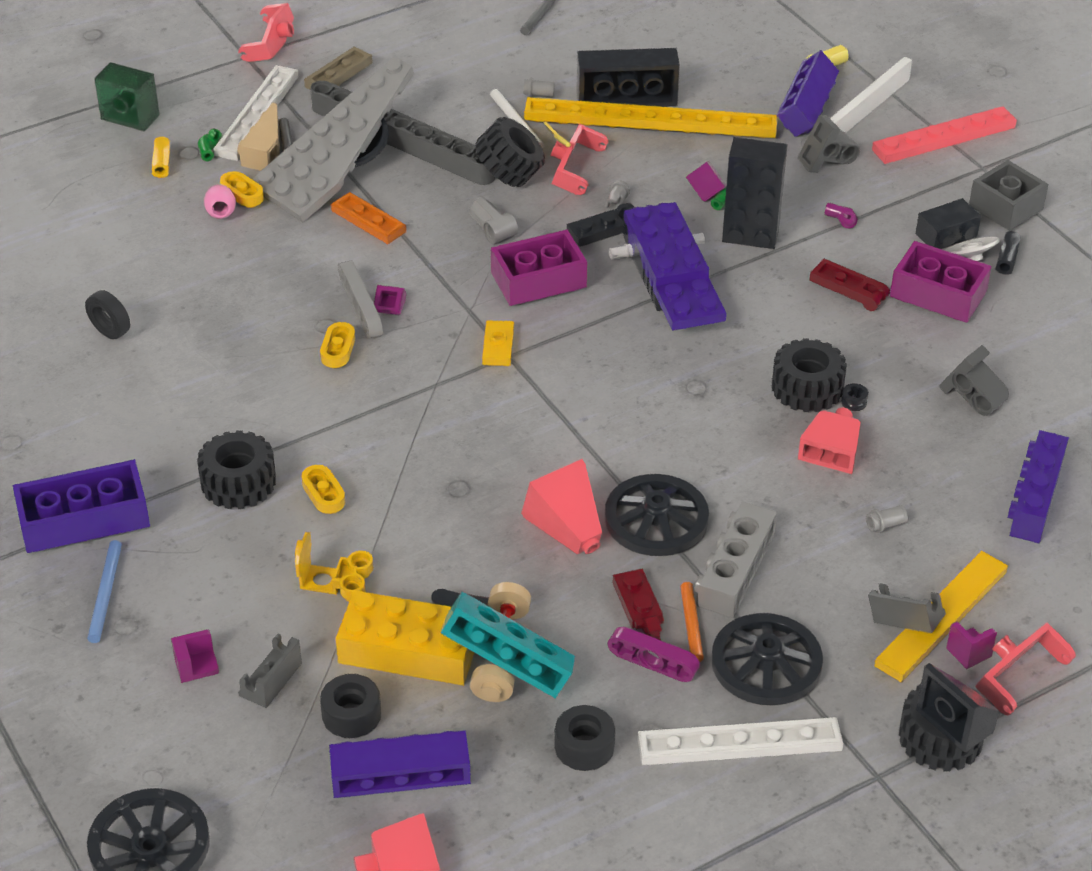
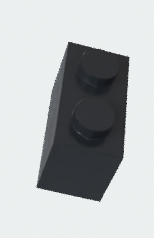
(948, 224)

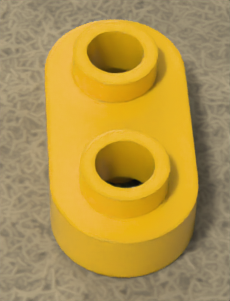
(245, 190)
(337, 344)
(323, 489)

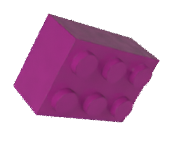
(538, 267)
(940, 281)

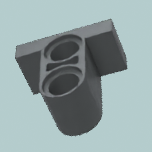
(827, 145)
(977, 383)

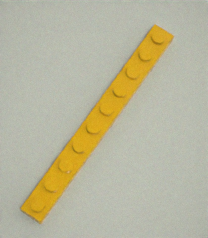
(650, 117)

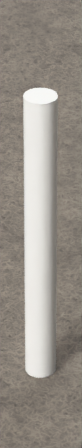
(510, 111)

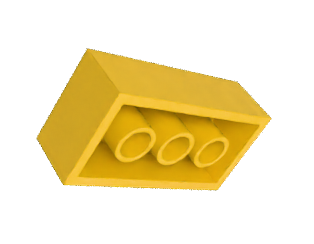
(400, 639)

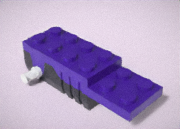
(670, 265)

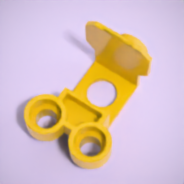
(346, 577)

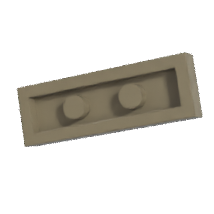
(341, 68)

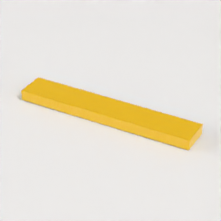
(957, 599)

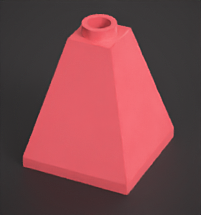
(565, 508)

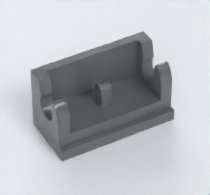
(906, 611)
(272, 672)

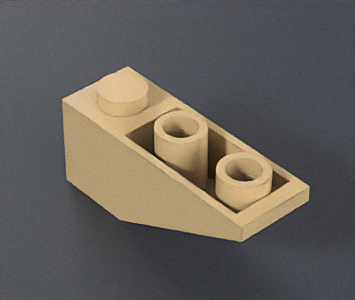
(262, 141)

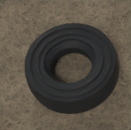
(104, 302)

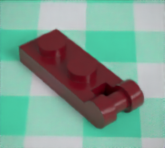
(850, 284)

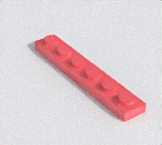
(944, 134)

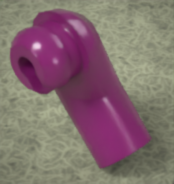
(844, 214)

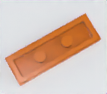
(368, 218)

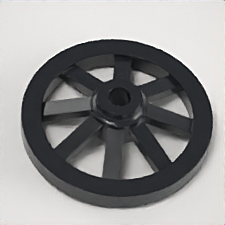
(656, 510)
(767, 654)
(149, 843)

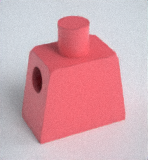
(831, 440)
(400, 848)

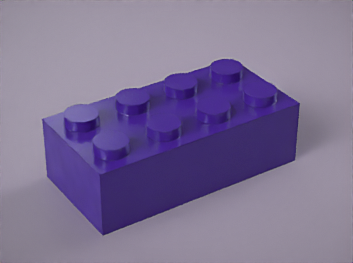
(81, 506)

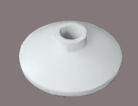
(973, 248)

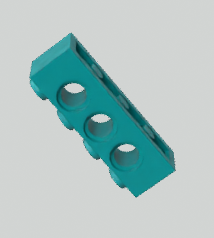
(508, 644)

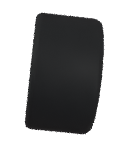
(350, 721)
(584, 721)

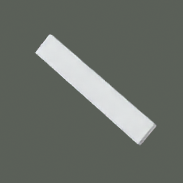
(271, 91)
(873, 95)
(739, 741)

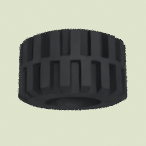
(510, 152)
(808, 375)
(236, 469)
(928, 743)

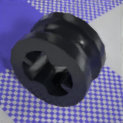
(859, 392)

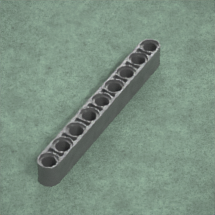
(414, 137)

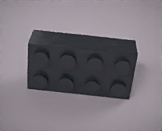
(629, 76)
(754, 192)

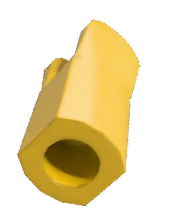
(161, 157)

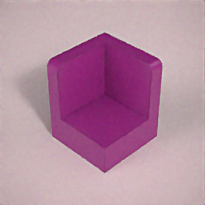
(706, 181)
(969, 645)
(194, 655)

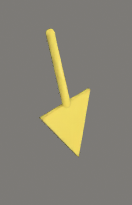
(557, 136)

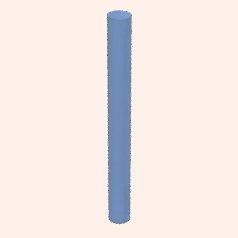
(104, 592)

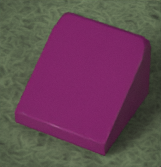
(389, 299)

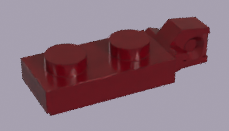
(639, 602)

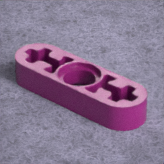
(671, 662)

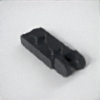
(599, 226)

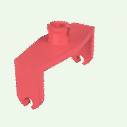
(275, 36)
(566, 179)
(1010, 653)

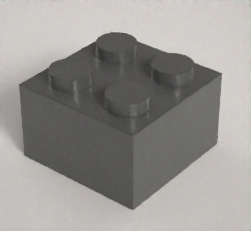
(1008, 194)

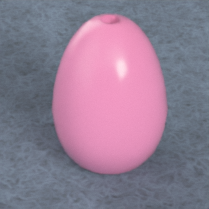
(219, 201)

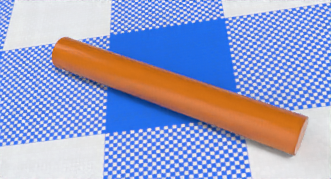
(691, 620)

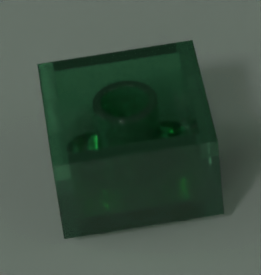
(127, 96)

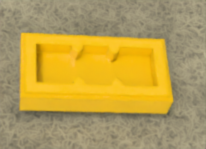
(498, 343)

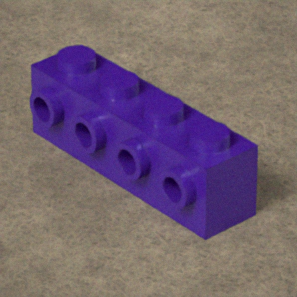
(808, 94)
(1038, 487)
(399, 764)

